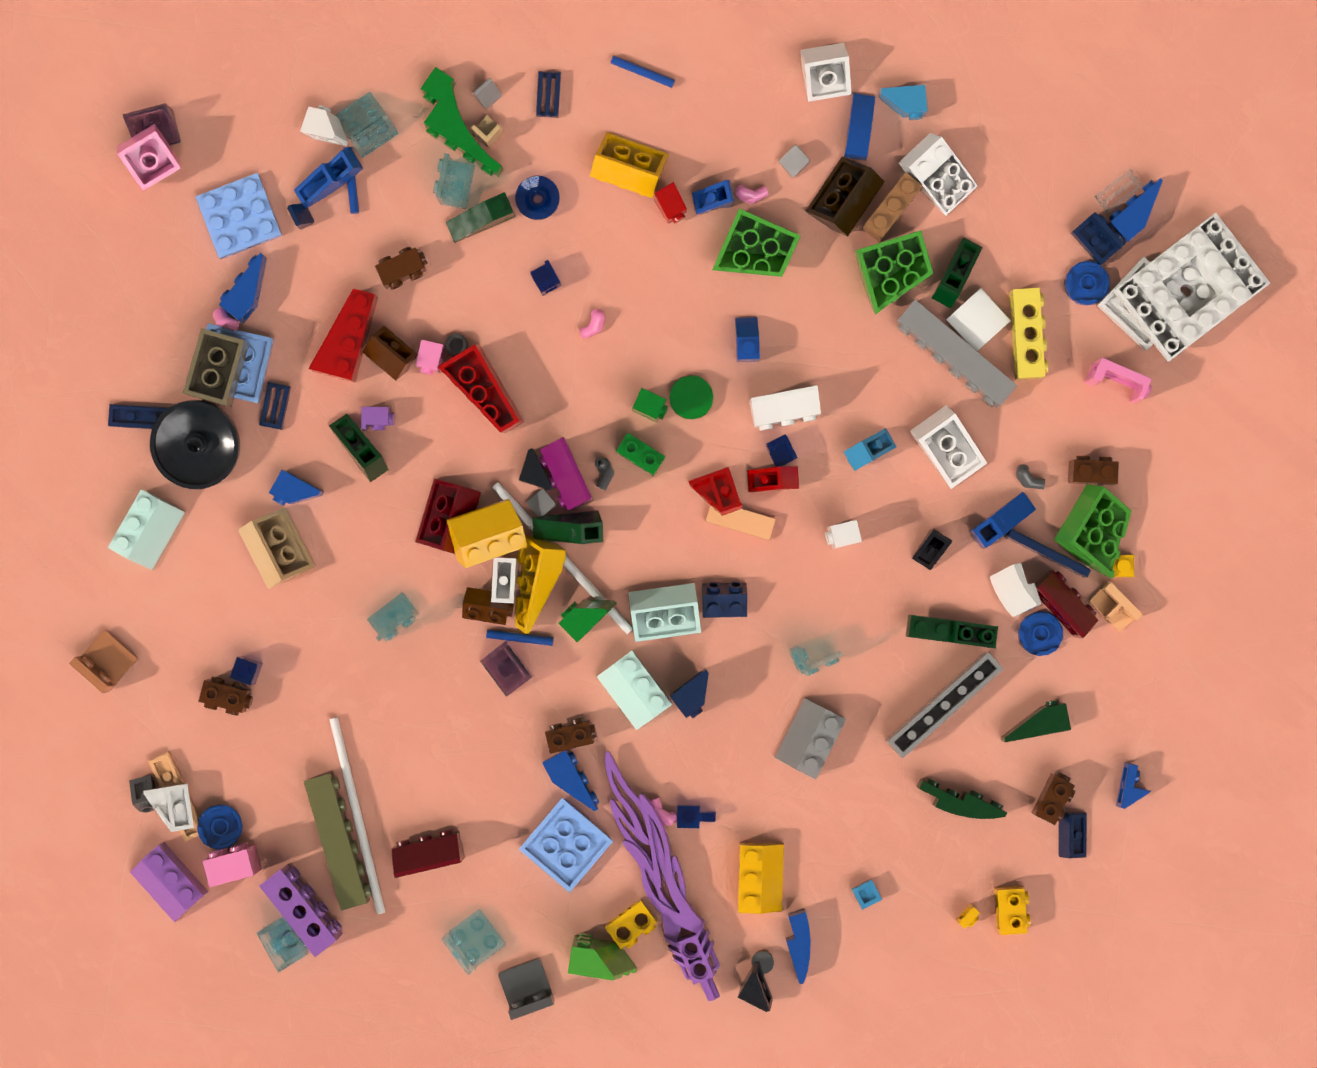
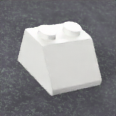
(826, 71)

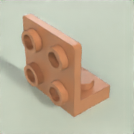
(104, 662)

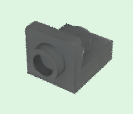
(137, 787)

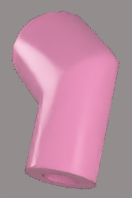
(595, 326)
(667, 818)

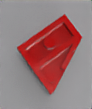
(718, 491)

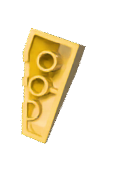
(540, 569)

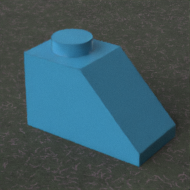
(906, 100)
(869, 449)

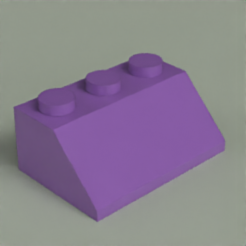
(168, 881)

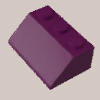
(565, 475)

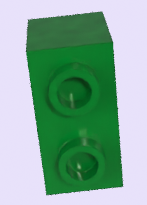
(650, 405)
(640, 454)

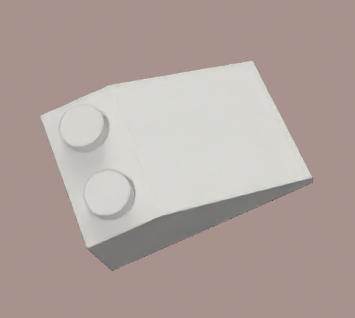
(948, 446)

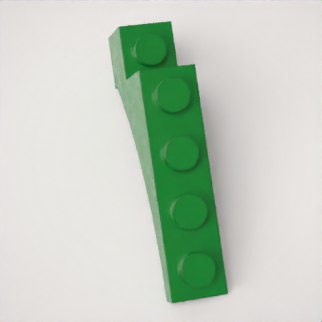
(448, 124)

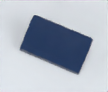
(1073, 835)

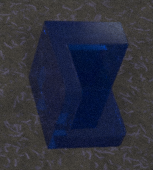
(545, 278)
(781, 451)

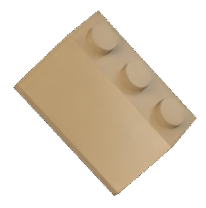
(276, 548)

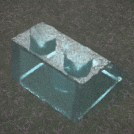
(282, 943)

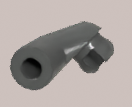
(606, 472)
(1027, 480)

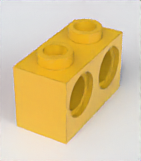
(627, 919)

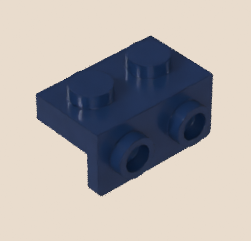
(1098, 238)
(724, 599)

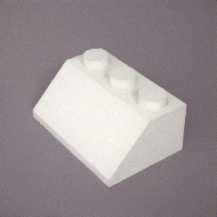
(785, 407)

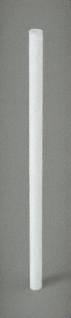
(568, 564)
(357, 815)

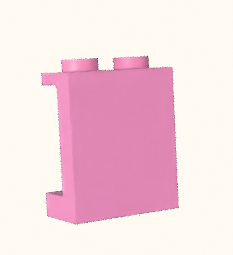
(1122, 375)

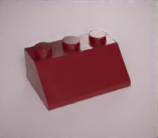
(444, 502)
(1066, 604)
(427, 853)

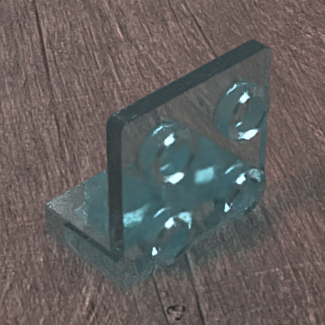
(366, 124)
(454, 182)
(392, 617)
(800, 658)
(473, 941)

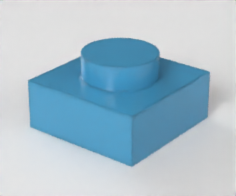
(866, 894)

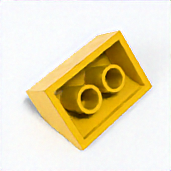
(628, 165)
(486, 533)
(760, 877)

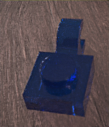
(690, 816)

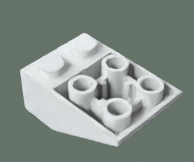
(939, 172)

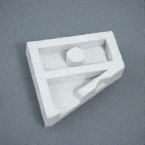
(172, 806)

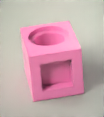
(430, 357)

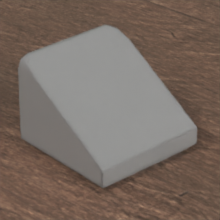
(487, 93)
(794, 161)
(541, 503)

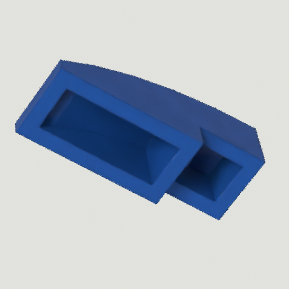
(859, 127)
(328, 178)
(799, 943)

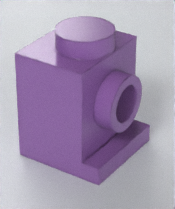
(376, 417)

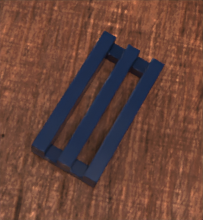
(549, 75)
(271, 424)

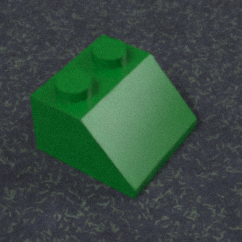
(582, 617)

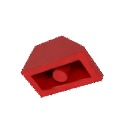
(670, 203)
(773, 479)

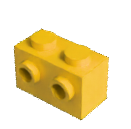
(1011, 910)

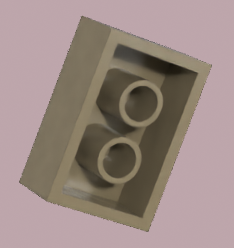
(216, 367)

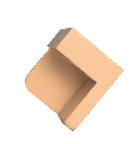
(1115, 607)

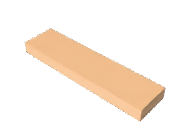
(169, 775)

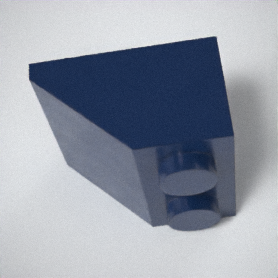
(692, 694)

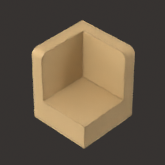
(487, 131)

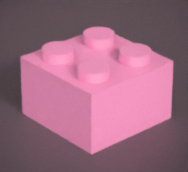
(148, 157)
(231, 865)

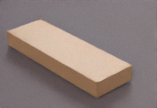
(744, 522)

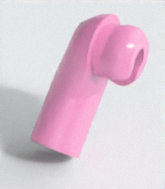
(750, 196)
(222, 319)

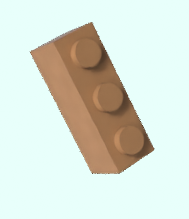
(892, 207)

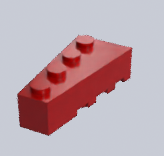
(344, 343)
(481, 385)

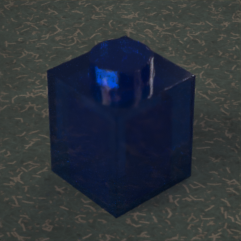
(246, 670)

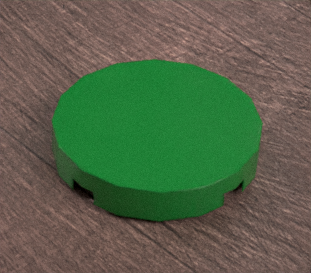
(691, 397)

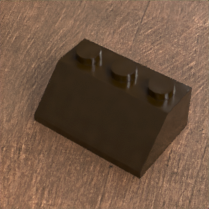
(845, 195)

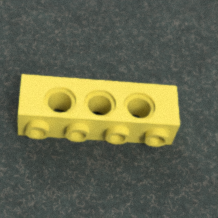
(1022, 367)

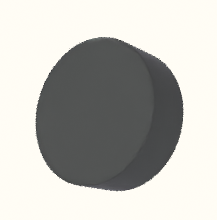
(456, 344)
(765, 959)

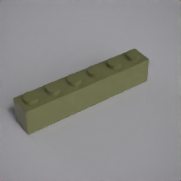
(337, 840)

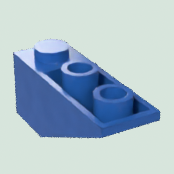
(1135, 216)
(245, 294)
(1002, 520)
(565, 775)

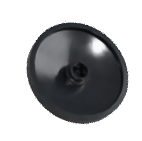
(194, 444)

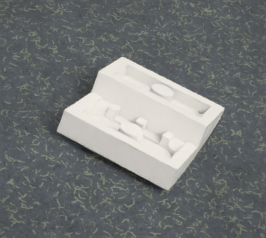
(978, 319)
(1014, 591)

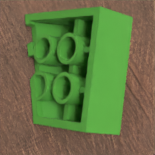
(756, 247)
(893, 268)
(1095, 529)
(599, 958)

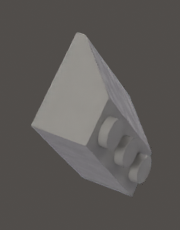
(810, 738)

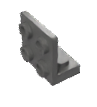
(526, 988)

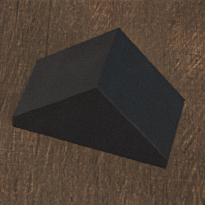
(533, 472)
(931, 549)
(755, 989)

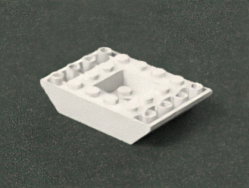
(1213, 269)

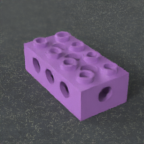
(290, 909)

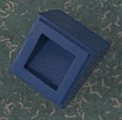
(300, 215)

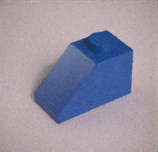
(747, 339)
(292, 489)

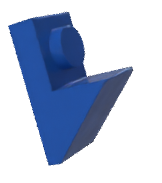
(713, 197)
(1127, 792)

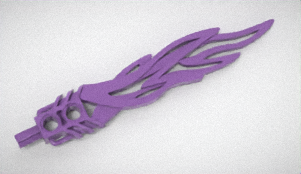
(663, 861)

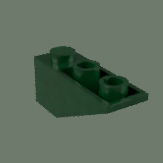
(569, 528)

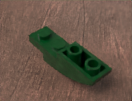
(951, 631)
(968, 805)

